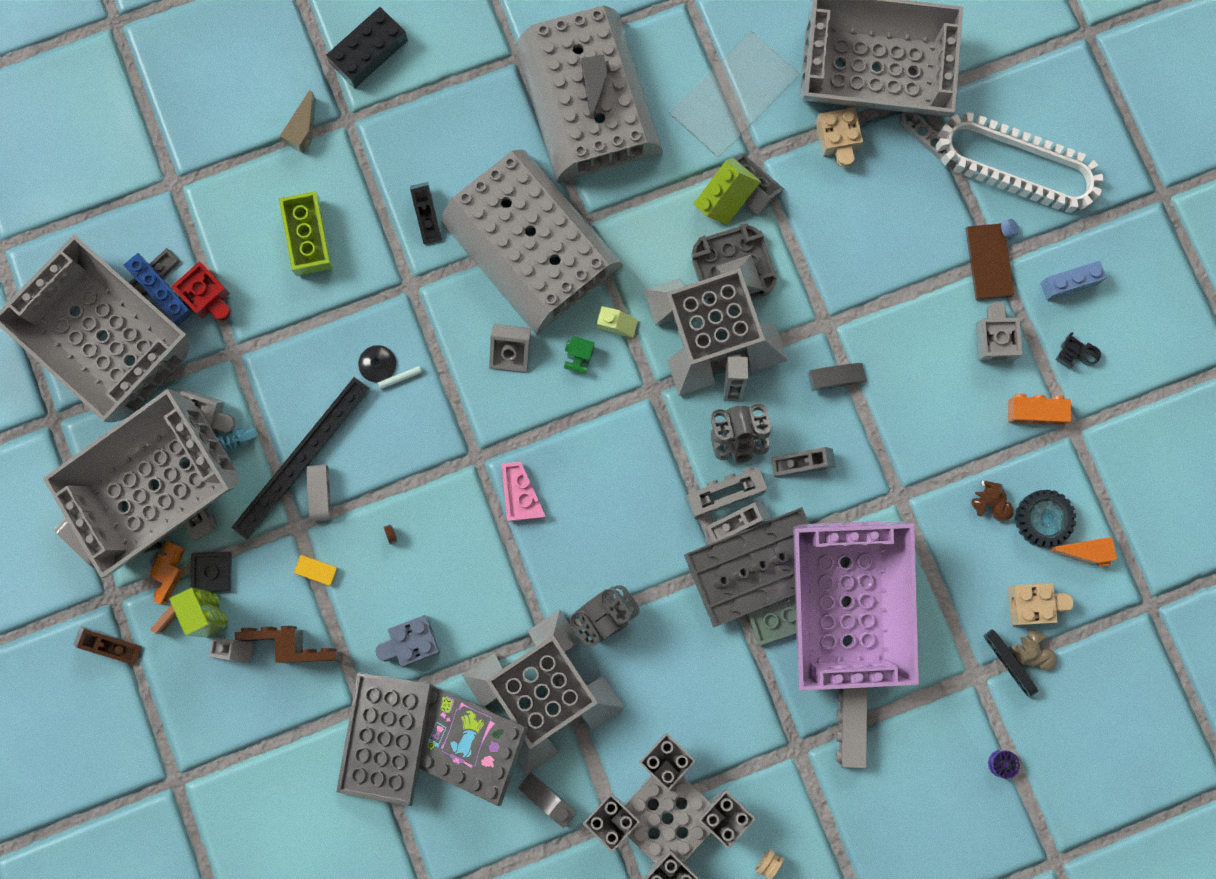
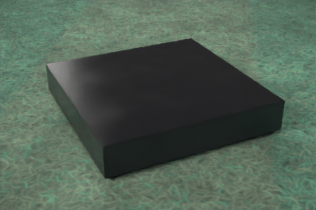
(211, 571)

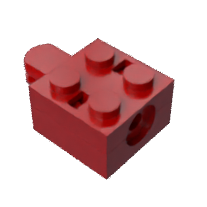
(206, 296)

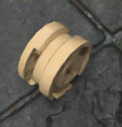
(769, 864)

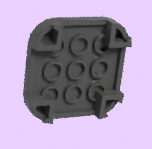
(732, 245)

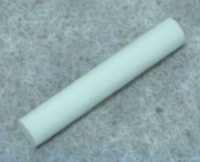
(400, 377)

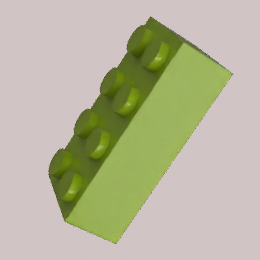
(305, 233)
(199, 612)

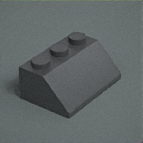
(766, 191)

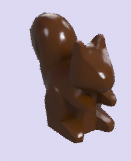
(995, 497)

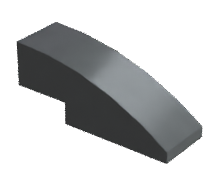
(836, 376)

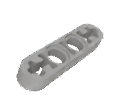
(926, 140)

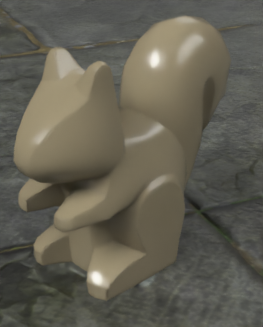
(1031, 653)

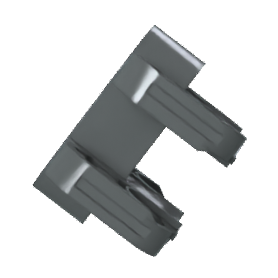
(740, 432)
(604, 615)

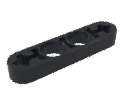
(1010, 663)

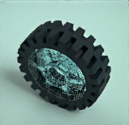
(1056, 508)

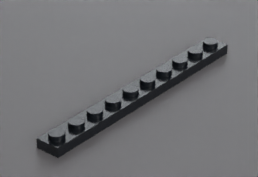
(300, 458)

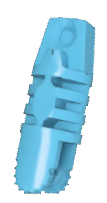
(236, 438)

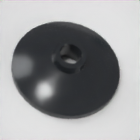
(379, 372)

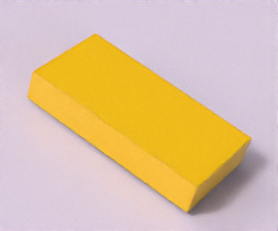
(315, 570)

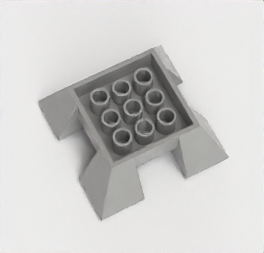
(744, 332)
(509, 685)
(667, 764)

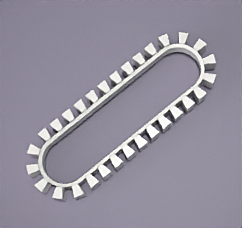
(1073, 203)

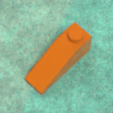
(1090, 552)

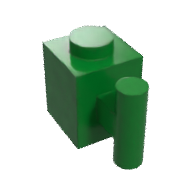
(580, 351)

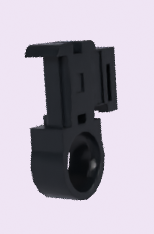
(1072, 352)

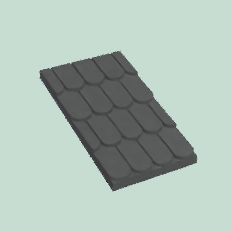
(747, 568)

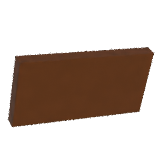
(989, 262)

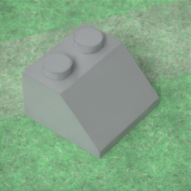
(509, 348)

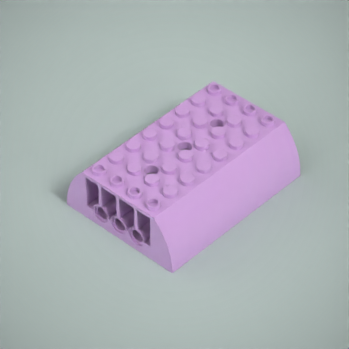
(880, 610)

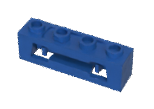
(158, 289)

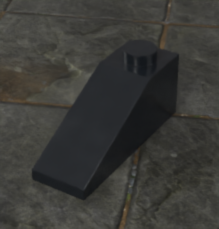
(425, 212)

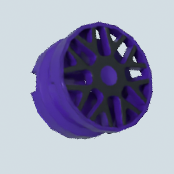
(1003, 764)

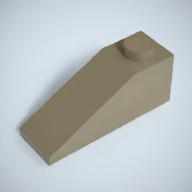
(300, 127)

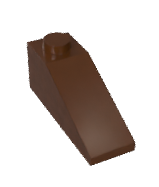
(106, 645)

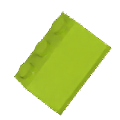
(727, 192)

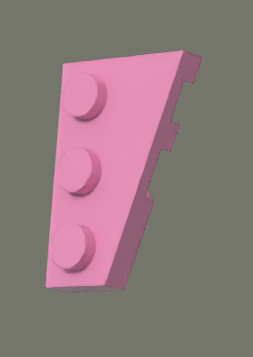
(519, 494)

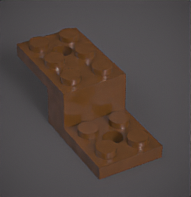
(288, 644)

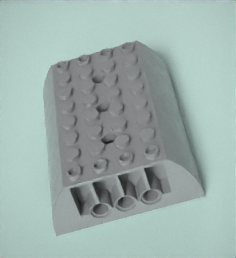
(886, 34)
(559, 97)
(521, 263)
(70, 345)
(122, 469)

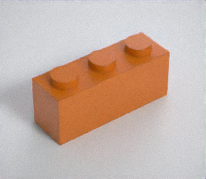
(1039, 410)

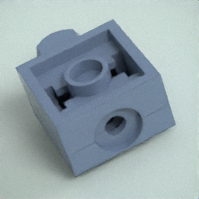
(408, 641)

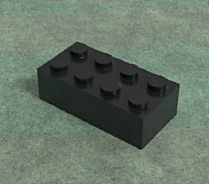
(367, 47)

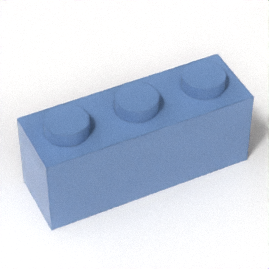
(1073, 280)

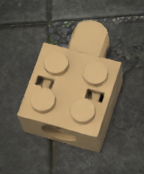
(840, 135)
(1039, 603)

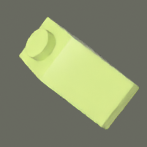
(616, 322)

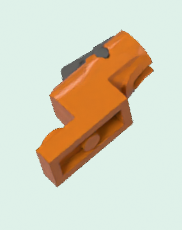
(166, 571)

